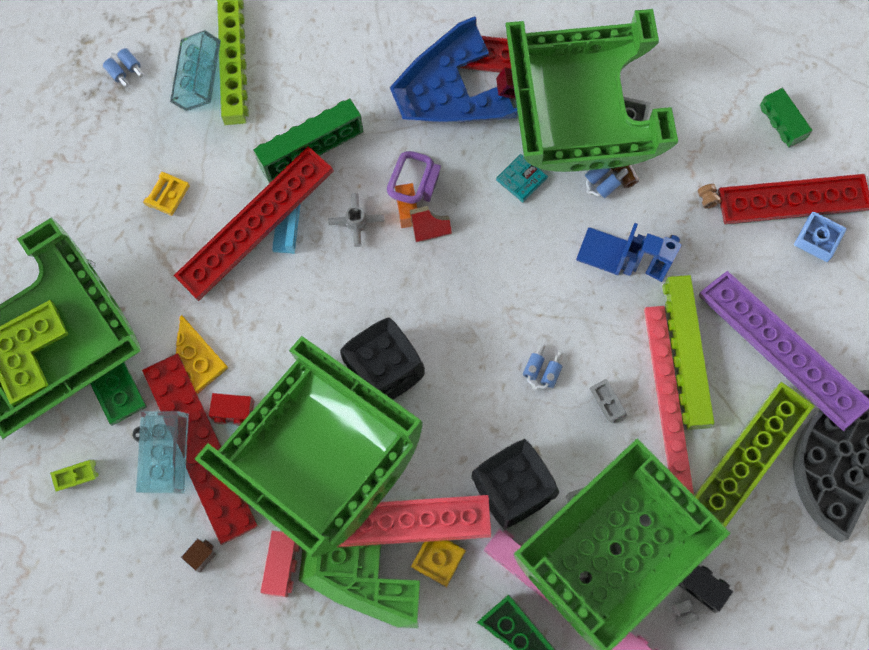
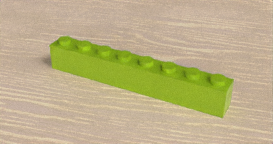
(688, 353)

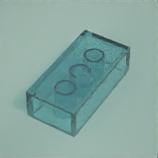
(195, 71)
(162, 452)

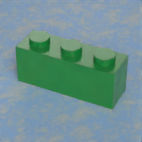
(785, 117)

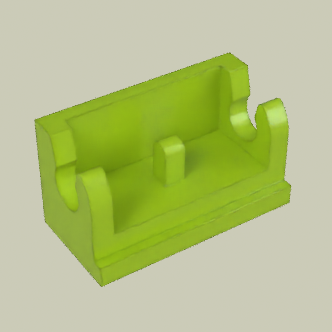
(74, 475)

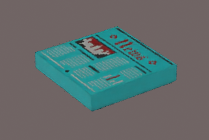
(521, 178)

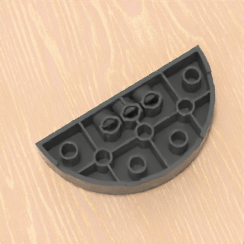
(833, 472)

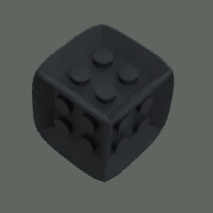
(384, 358)
(515, 483)

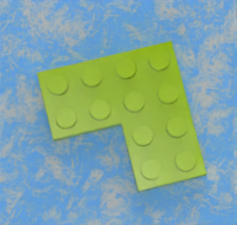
(19, 341)

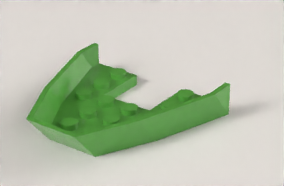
(352, 580)

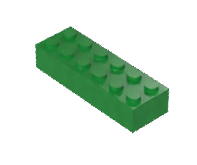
(319, 133)

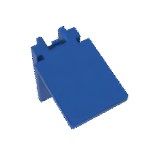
(614, 253)

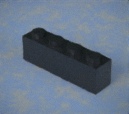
(707, 588)

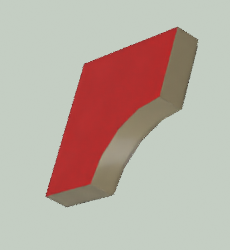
(428, 225)

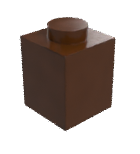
(199, 554)

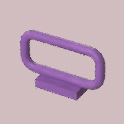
(427, 182)

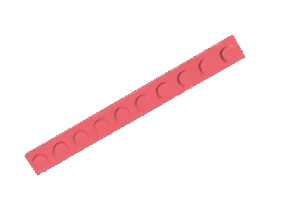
(668, 395)

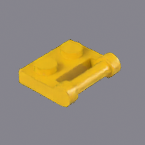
(170, 196)

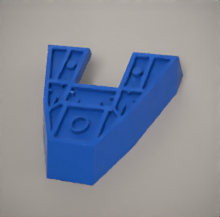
(434, 89)

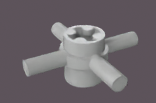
(355, 225)

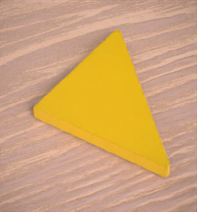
(197, 357)

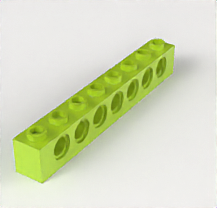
(231, 113)

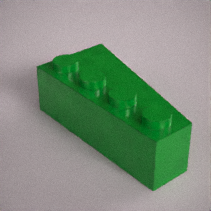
(514, 627)

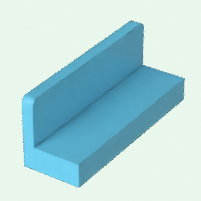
(286, 233)

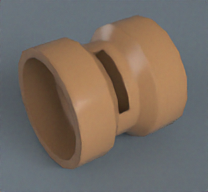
(709, 196)

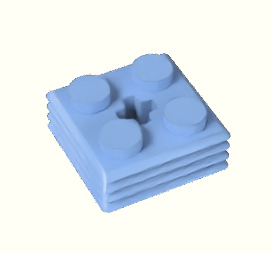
(826, 245)

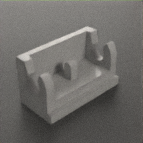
(608, 401)

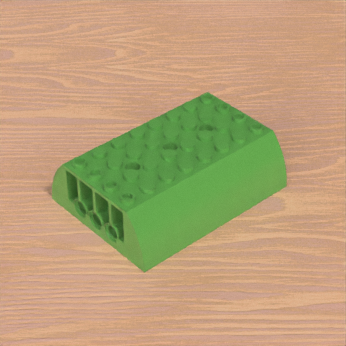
(651, 556)

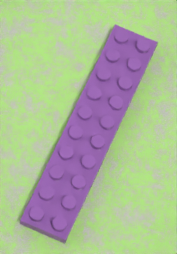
(786, 350)

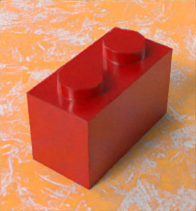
(230, 408)

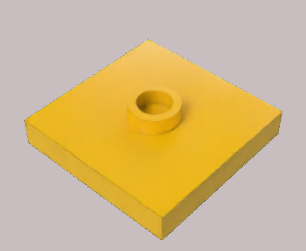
(438, 560)

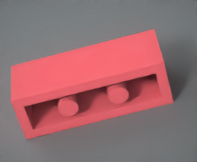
(279, 565)

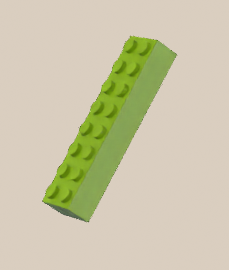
(753, 452)

